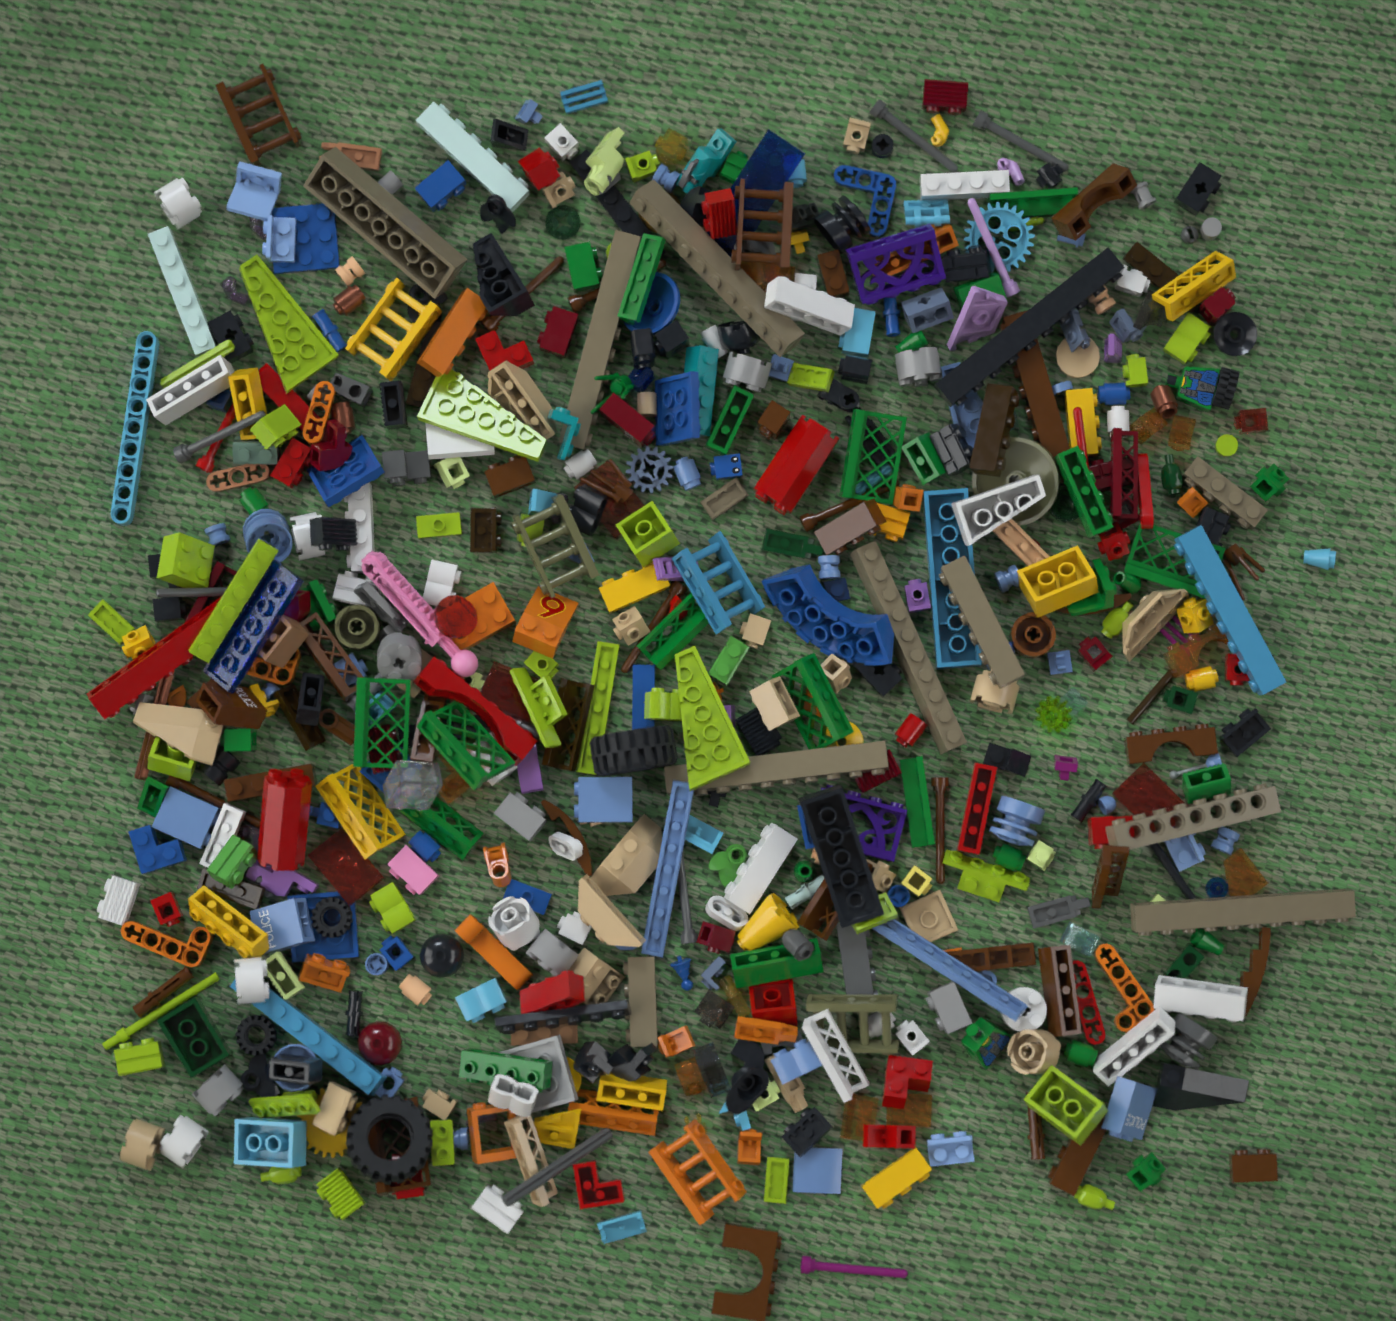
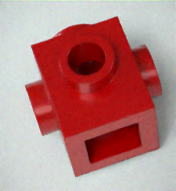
(1114, 542)

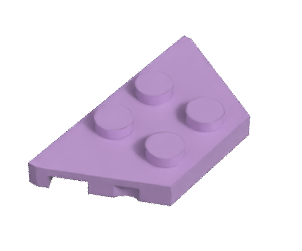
(978, 316)

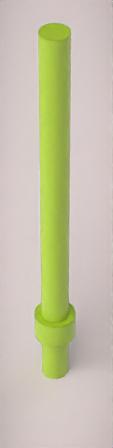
(124, 1033)

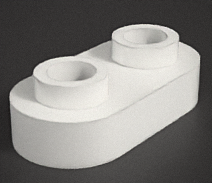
(566, 846)
(726, 913)

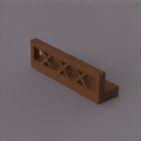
(324, 663)
(1105, 869)
(820, 910)

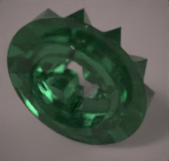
(563, 232)

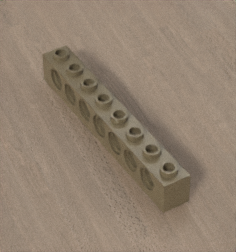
(1266, 804)

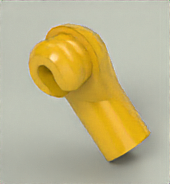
(941, 132)

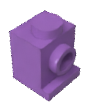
(914, 604)

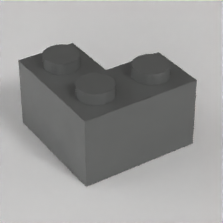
(406, 467)

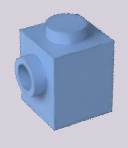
(351, 680)

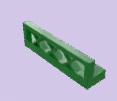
(1035, 202)
(641, 278)
(682, 633)
(917, 802)
(448, 835)

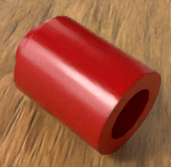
(910, 730)

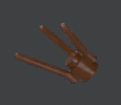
(619, 491)
(1236, 555)

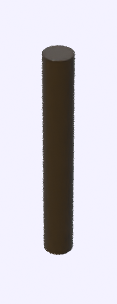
(1151, 696)

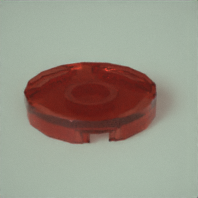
(455, 617)

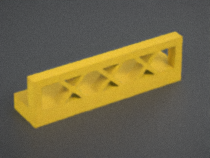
(1199, 286)

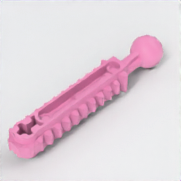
(415, 610)

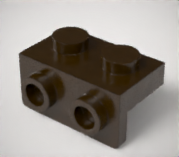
(484, 530)

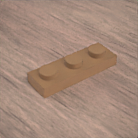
(568, 1034)

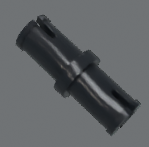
(1088, 800)
(354, 1013)

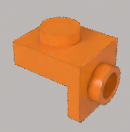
(675, 1042)
(749, 1147)

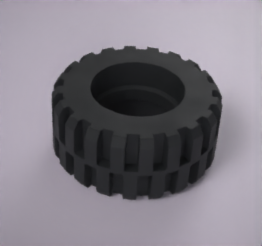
(633, 750)
(393, 1109)

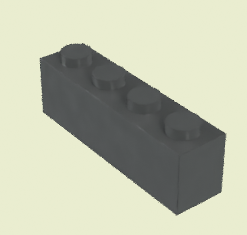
(855, 961)

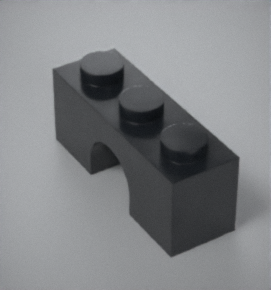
(165, 608)

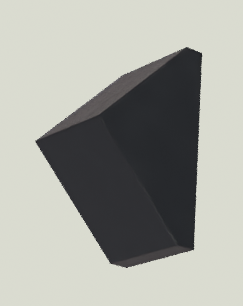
(508, 135)

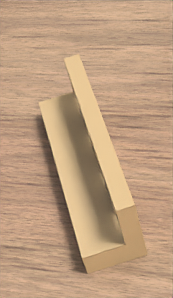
(526, 1157)

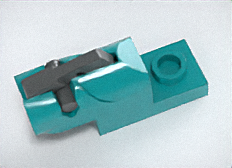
(706, 161)

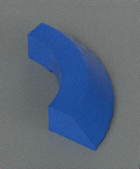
(827, 622)

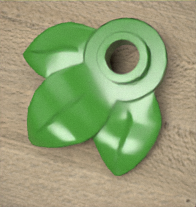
(726, 864)

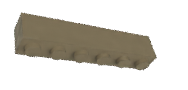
(982, 622)

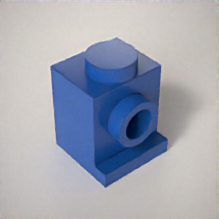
(396, 961)

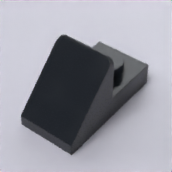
(1007, 759)

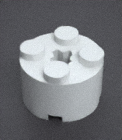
(178, 203)
(302, 538)
(514, 922)
(250, 980)
(1036, 1013)
(183, 1141)

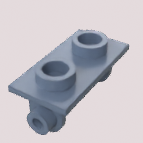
(1074, 335)

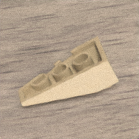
(182, 728)

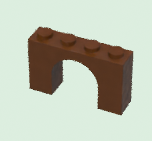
(754, 1303)

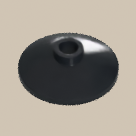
(1245, 330)

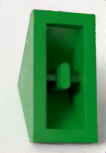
(152, 796)

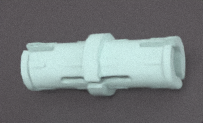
(804, 893)

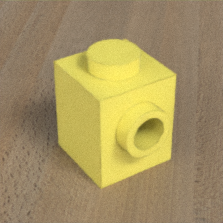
(917, 881)

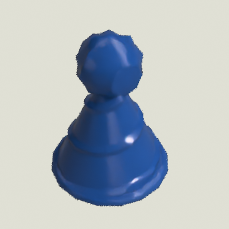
(682, 969)

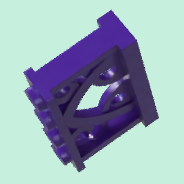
(868, 252)
(877, 847)

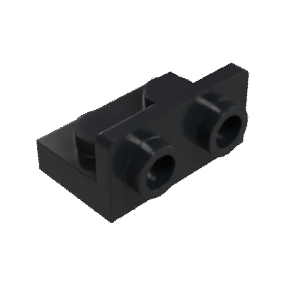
(806, 1131)

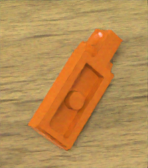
(764, 1031)

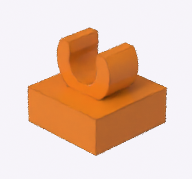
(1192, 502)

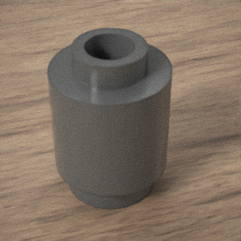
(797, 944)

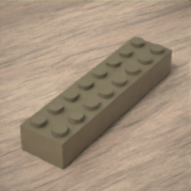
(385, 222)

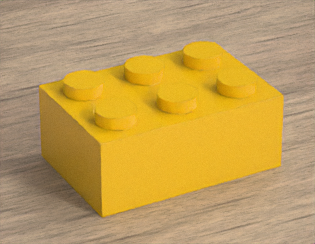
(1057, 581)

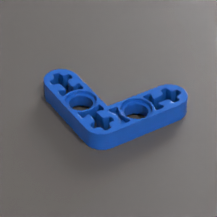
(873, 187)

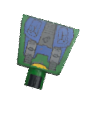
(1195, 386)
(985, 1041)

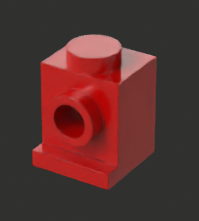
(1235, 679)
(159, 905)

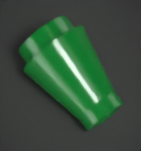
(912, 341)
(1127, 582)
(797, 871)
(1206, 941)

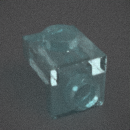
(1080, 939)

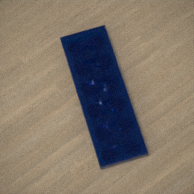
(766, 169)
(253, 626)

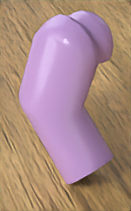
(1014, 170)

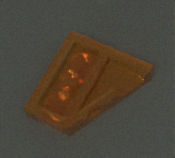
(1242, 875)

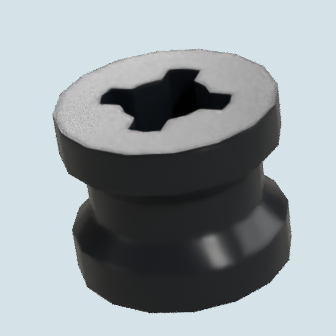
(882, 150)

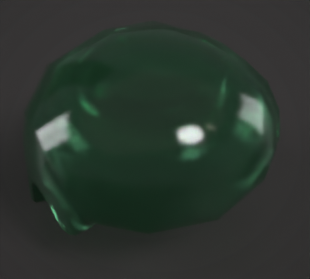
(1064, 509)

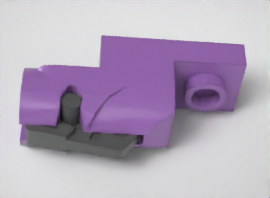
(279, 882)

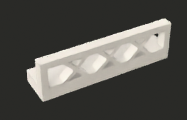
(829, 1060)

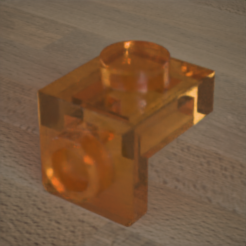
(1148, 425)
(1181, 433)
(690, 1077)

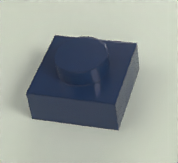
(221, 401)
(838, 589)

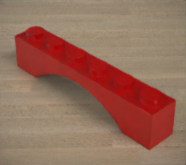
(440, 681)

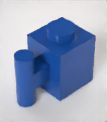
(325, 816)

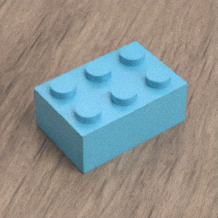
(270, 1142)

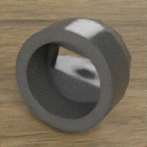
(1185, 235)

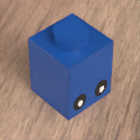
(726, 467)

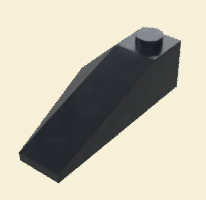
(498, 281)
(1191, 1088)

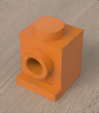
(908, 498)

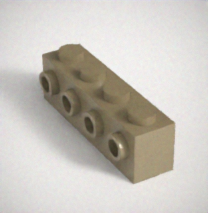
(1224, 493)

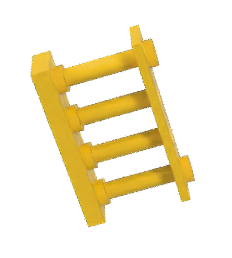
(402, 349)

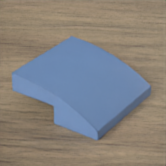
(818, 1171)

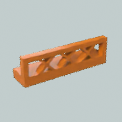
(613, 1116)

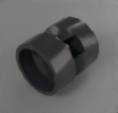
(223, 763)

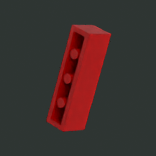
(976, 808)

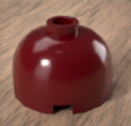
(379, 1043)

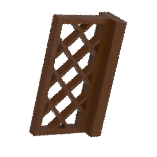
(377, 1146)

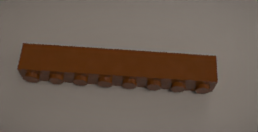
(1039, 397)

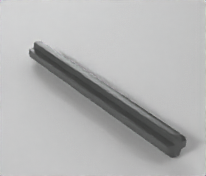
(557, 1167)

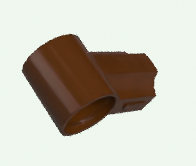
(340, 728)

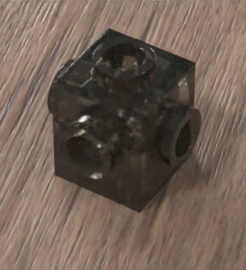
(714, 1010)

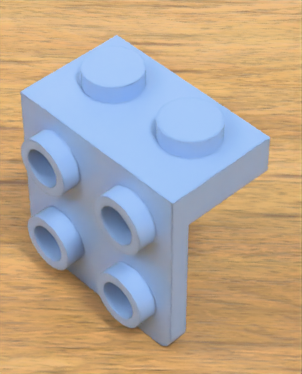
(254, 191)

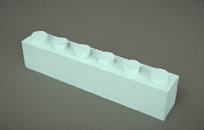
(472, 156)
(182, 290)

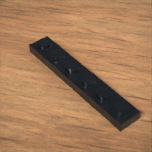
(613, 202)
(556, 1017)

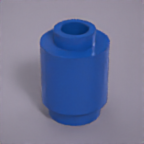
(1113, 393)
(425, 847)

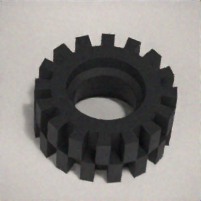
(1225, 388)
(318, 917)
(243, 1030)

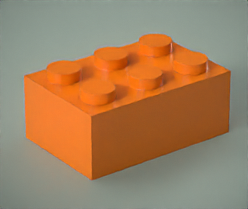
(491, 613)

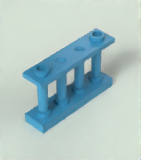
(703, 593)

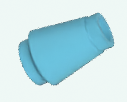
(1320, 558)

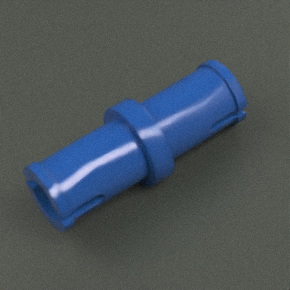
(891, 317)
(330, 330)

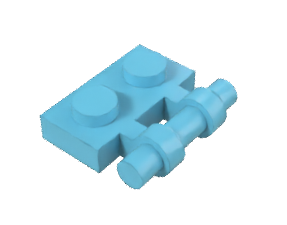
(926, 212)

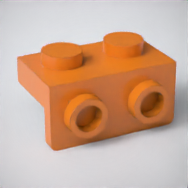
(324, 972)

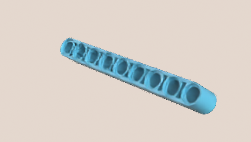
(131, 418)

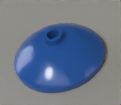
(666, 296)

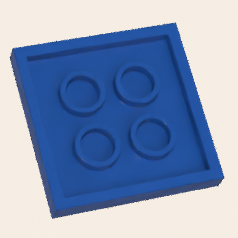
(315, 239)
(677, 408)
(350, 477)
(332, 948)

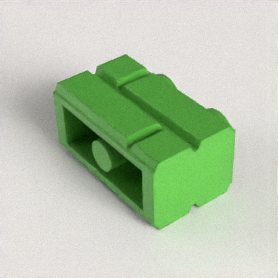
(728, 661)
(232, 862)

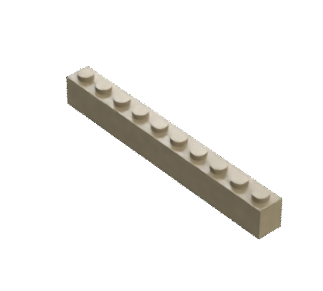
(715, 267)
(600, 337)
(908, 648)
(794, 767)
(1242, 910)

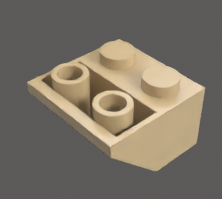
(774, 703)
(599, 977)
(335, 1108)

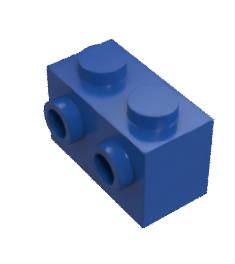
(441, 186)

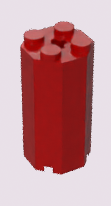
(795, 465)
(284, 819)

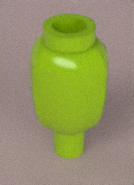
(1113, 622)
(281, 1175)
(1093, 1197)

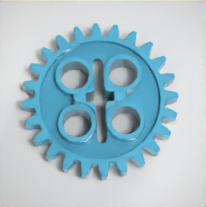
(1008, 219)

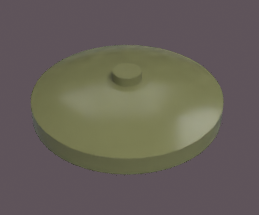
(1024, 460)

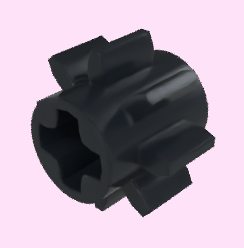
(1049, 175)

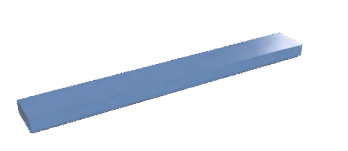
(667, 869)
(952, 969)

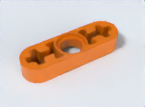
(328, 398)

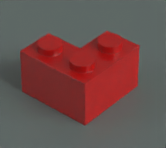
(495, 354)
(1097, 832)
(904, 1074)
(592, 1191)

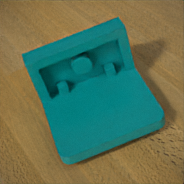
(563, 416)

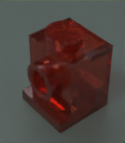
(1259, 419)

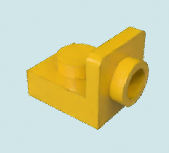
(271, 706)

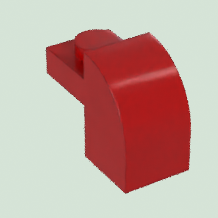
(889, 1136)

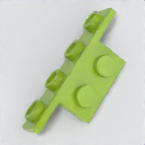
(542, 704)
(984, 878)
(286, 1105)

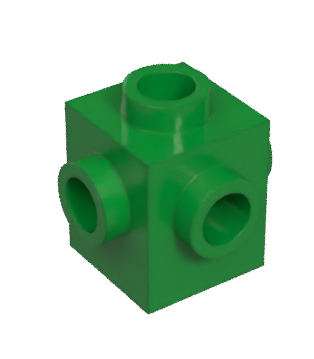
(1270, 482)
(1146, 1171)

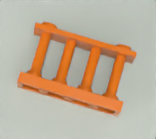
(680, 1181)

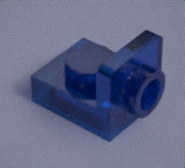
(641, 379)

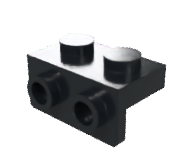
(1245, 732)

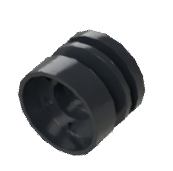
(845, 222)

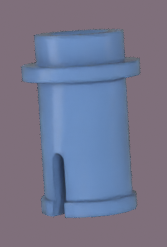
(1079, 242)

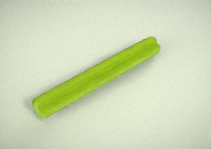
(222, 349)

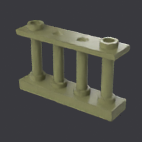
(566, 528)
(863, 1005)

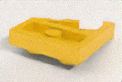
(559, 1128)

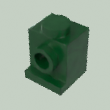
(1188, 700)

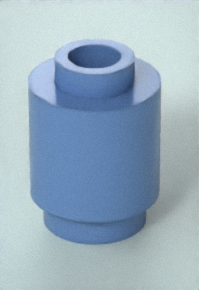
(687, 473)

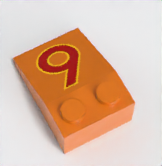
(544, 622)

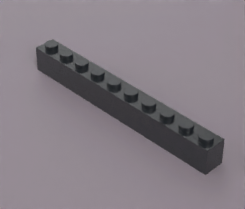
(1029, 327)

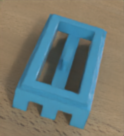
(601, 91)

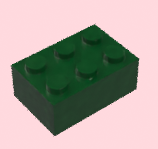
(194, 1037)

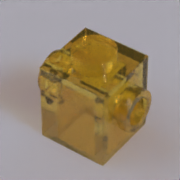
(671, 147)

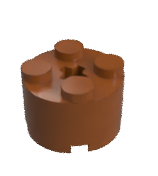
(1039, 646)

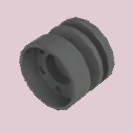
(1187, 1042)

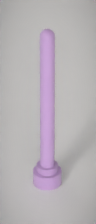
(1009, 286)

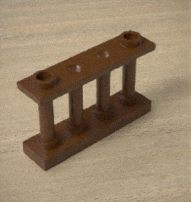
(246, 132)
(781, 238)

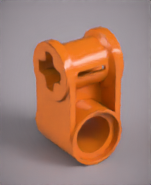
(497, 861)

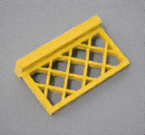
(352, 816)

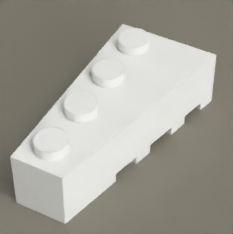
(990, 509)

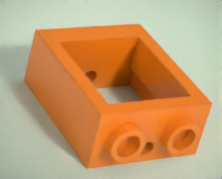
(491, 1155)

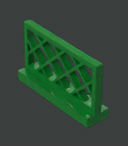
(854, 451)
(1157, 574)
(822, 697)
(362, 720)
(455, 750)

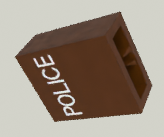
(230, 709)

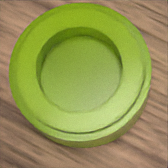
(1226, 445)

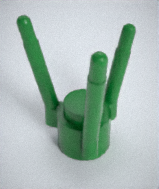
(620, 386)

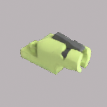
(605, 164)

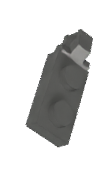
(381, 607)
(1056, 910)

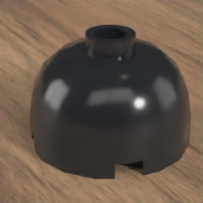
(737, 336)
(441, 955)

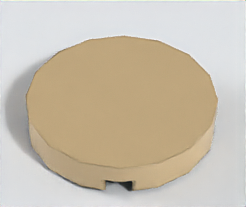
(1077, 363)

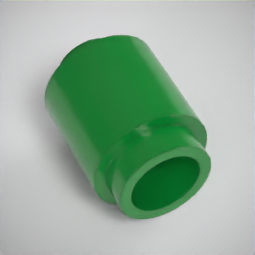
(253, 500)
(1009, 857)
(1080, 1053)

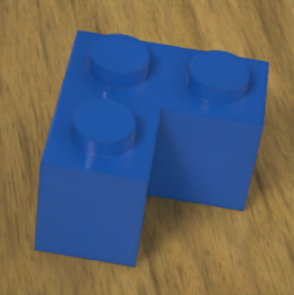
(153, 856)

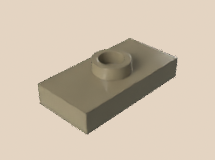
(724, 498)

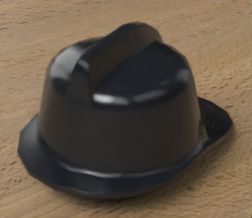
(745, 1088)

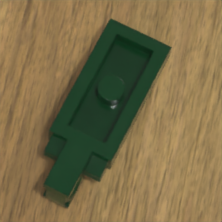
(790, 544)

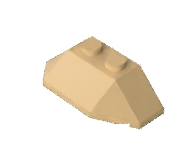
(520, 395)
(1149, 618)
(630, 860)
(604, 916)

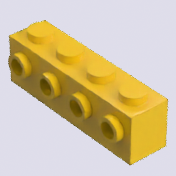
(228, 924)

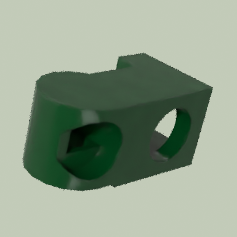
(1184, 962)

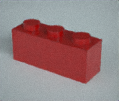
(553, 993)

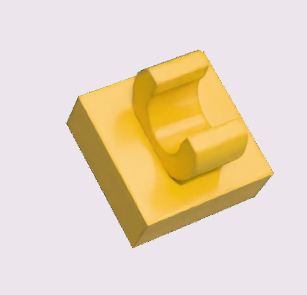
(797, 240)

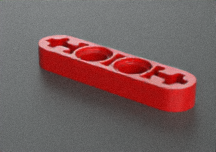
(1144, 492)
(1088, 1001)

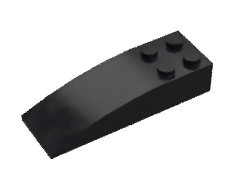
(841, 855)

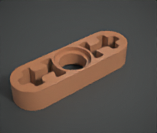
(223, 485)

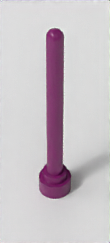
(810, 1265)

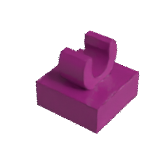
(1065, 765)

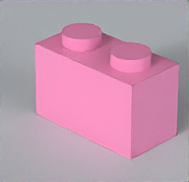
(412, 870)

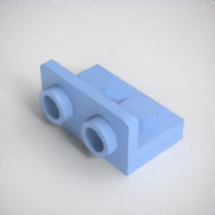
(280, 239)
(1185, 851)
(950, 1150)

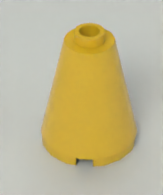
(767, 924)

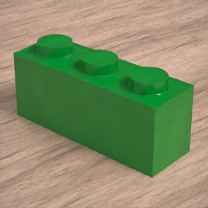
(729, 420)

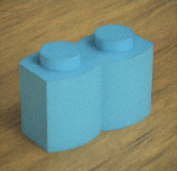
(481, 999)

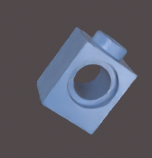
(396, 1075)

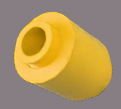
(1201, 679)

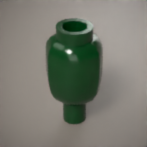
(1171, 476)

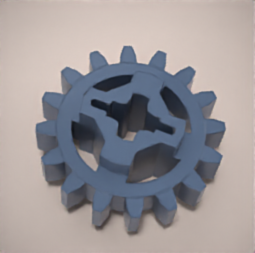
(658, 464)

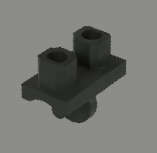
(803, 216)

